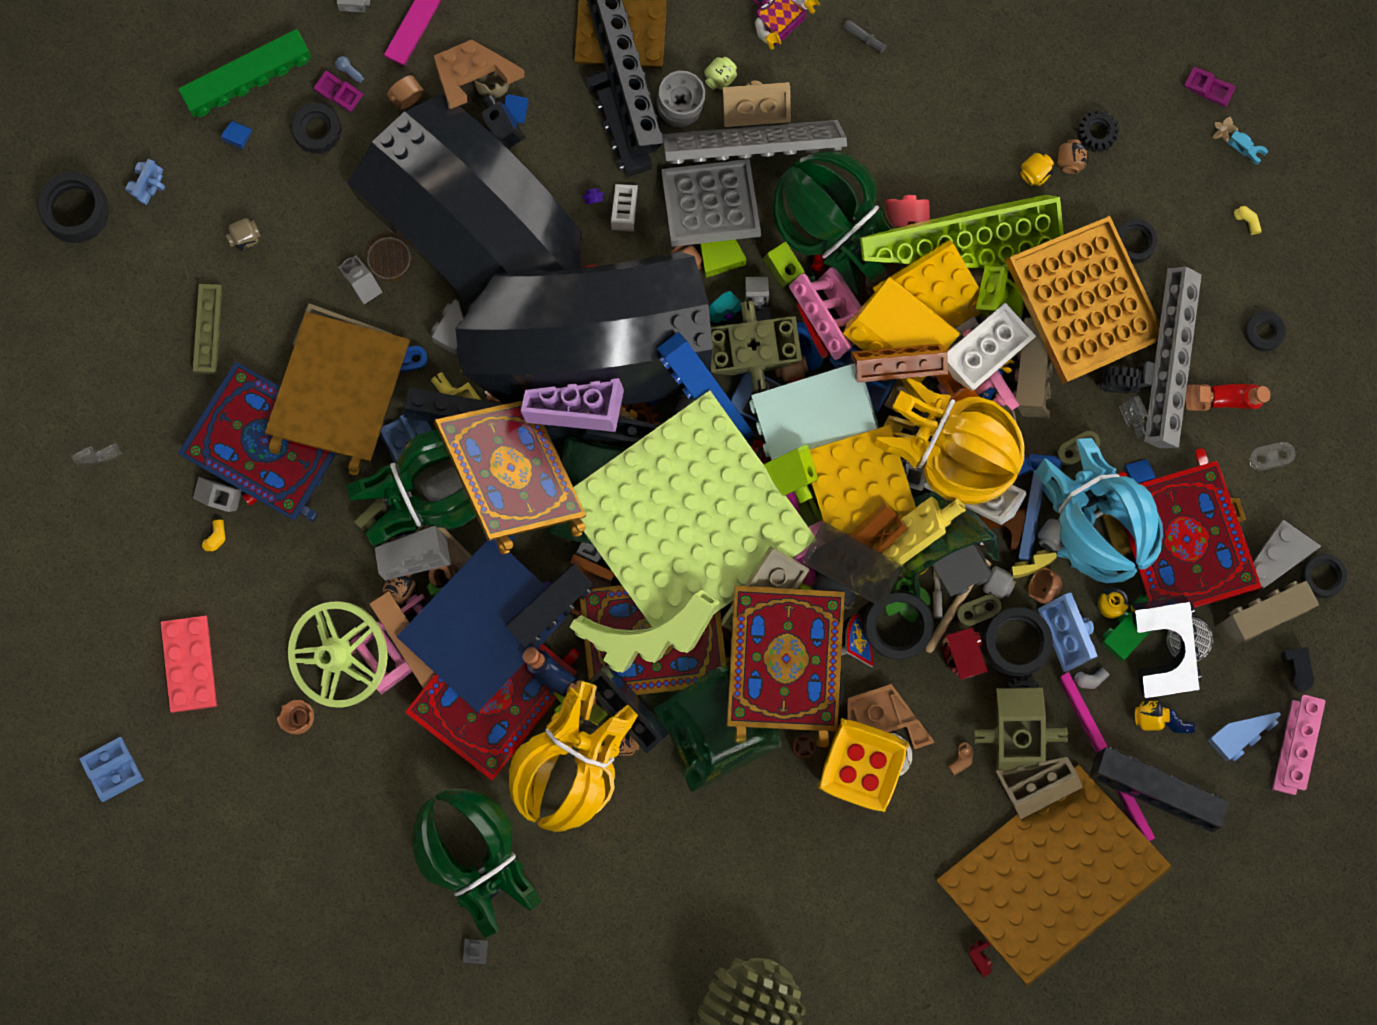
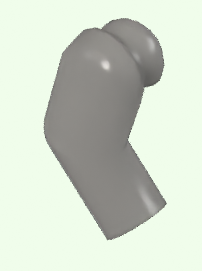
(1091, 681)

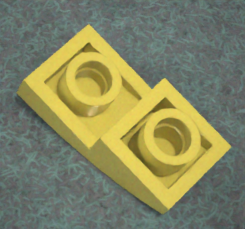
(1040, 560)

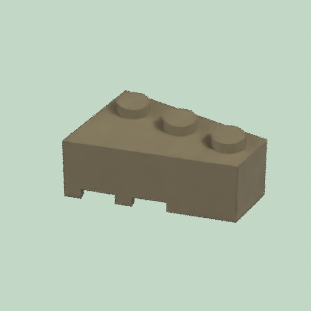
(1039, 785)

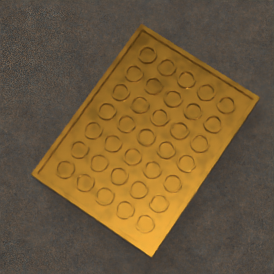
(1053, 878)

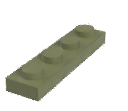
(207, 329)

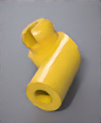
(215, 540)

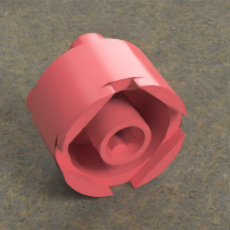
(907, 211)

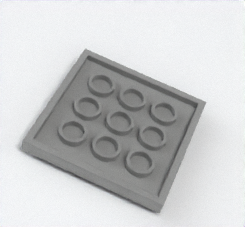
(710, 202)

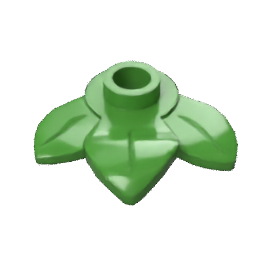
(906, 610)

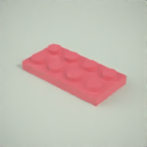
(188, 664)

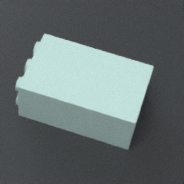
(813, 411)

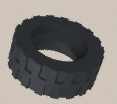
(310, 112)

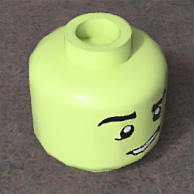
(720, 73)

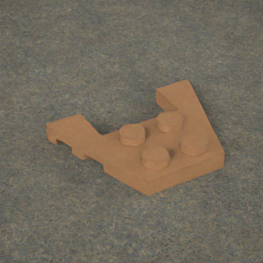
(468, 63)
(887, 712)

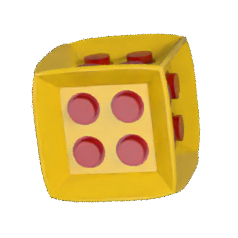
(863, 765)

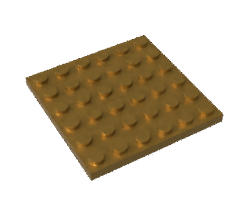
(1085, 299)

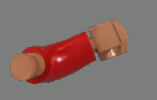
(1225, 396)

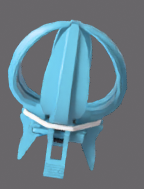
(1114, 496)

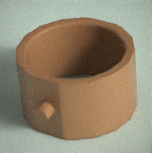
(405, 93)

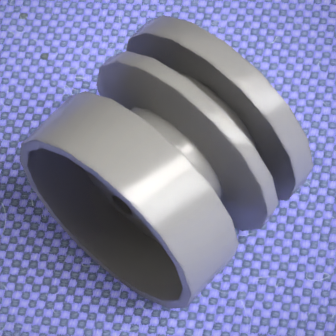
(678, 87)

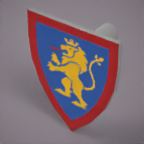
(856, 641)

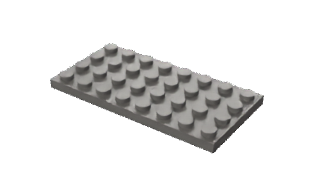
(754, 140)

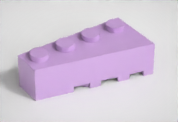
(581, 406)

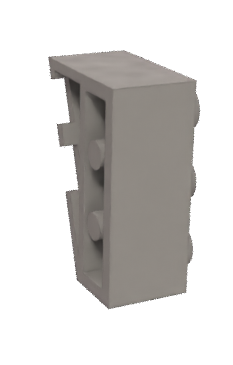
(1282, 552)
(413, 554)

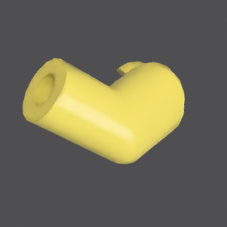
(1249, 216)

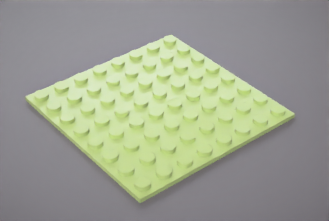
(687, 512)

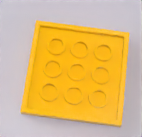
(942, 284)
(858, 479)

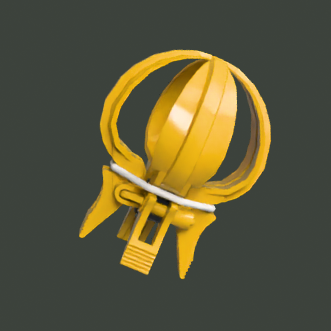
(964, 447)
(594, 759)

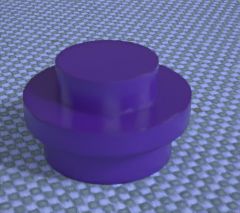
(593, 196)

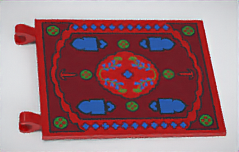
(1201, 540)
(499, 728)

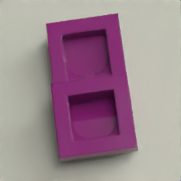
(1207, 86)
(338, 92)

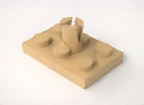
(756, 104)

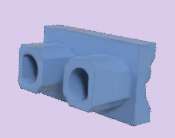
(147, 183)

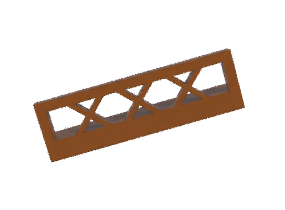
(900, 362)
(878, 527)

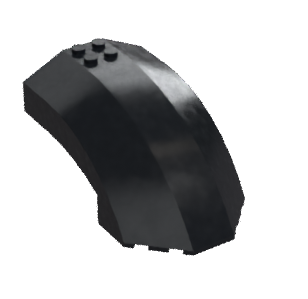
(462, 200)
(585, 328)

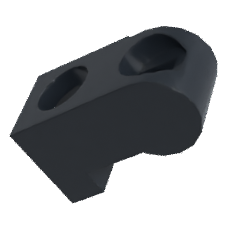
(1301, 668)

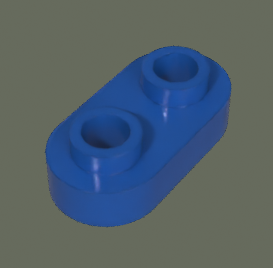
(408, 364)

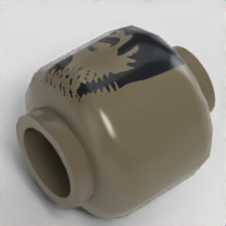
(243, 234)

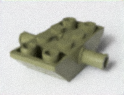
(775, 341)
(1019, 712)

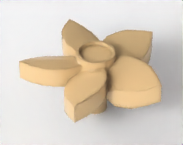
(1225, 129)

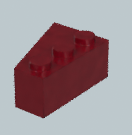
(963, 653)

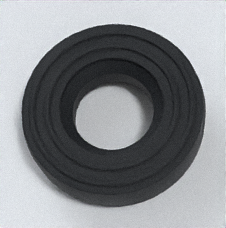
(1258, 342)

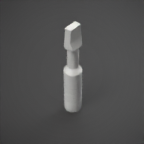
(937, 597)

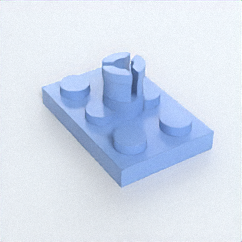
(1069, 632)

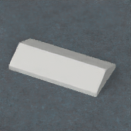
(988, 347)
(999, 509)

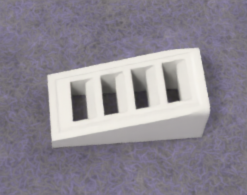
(623, 221)

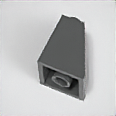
(963, 569)

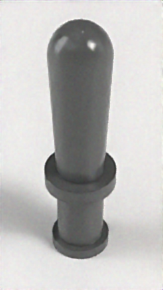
(870, 40)

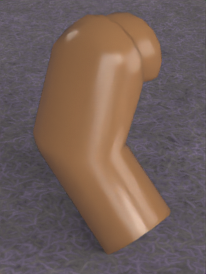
(964, 760)

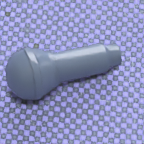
(343, 64)

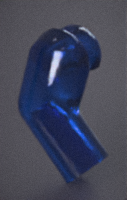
(1177, 726)

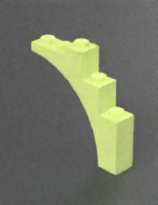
(653, 642)

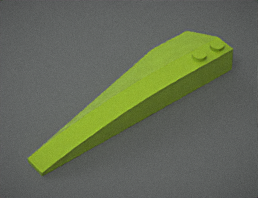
(980, 235)

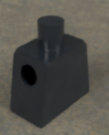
(501, 122)

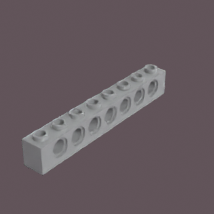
(1173, 357)

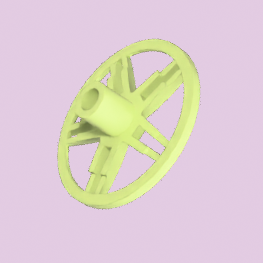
(336, 654)

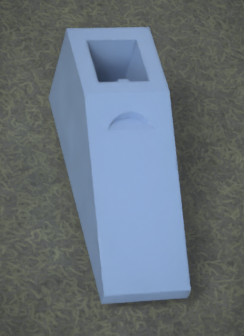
(1236, 735)

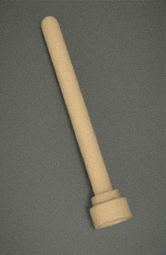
(946, 620)

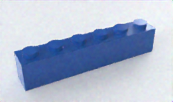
(696, 378)

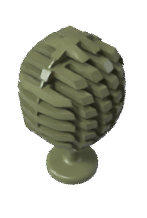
(752, 995)

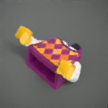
(779, 18)

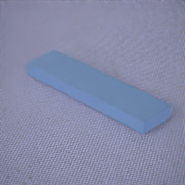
(1031, 519)

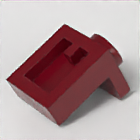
(980, 961)

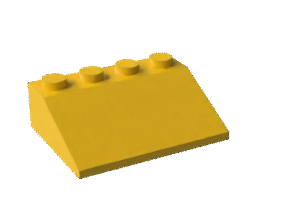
(897, 320)

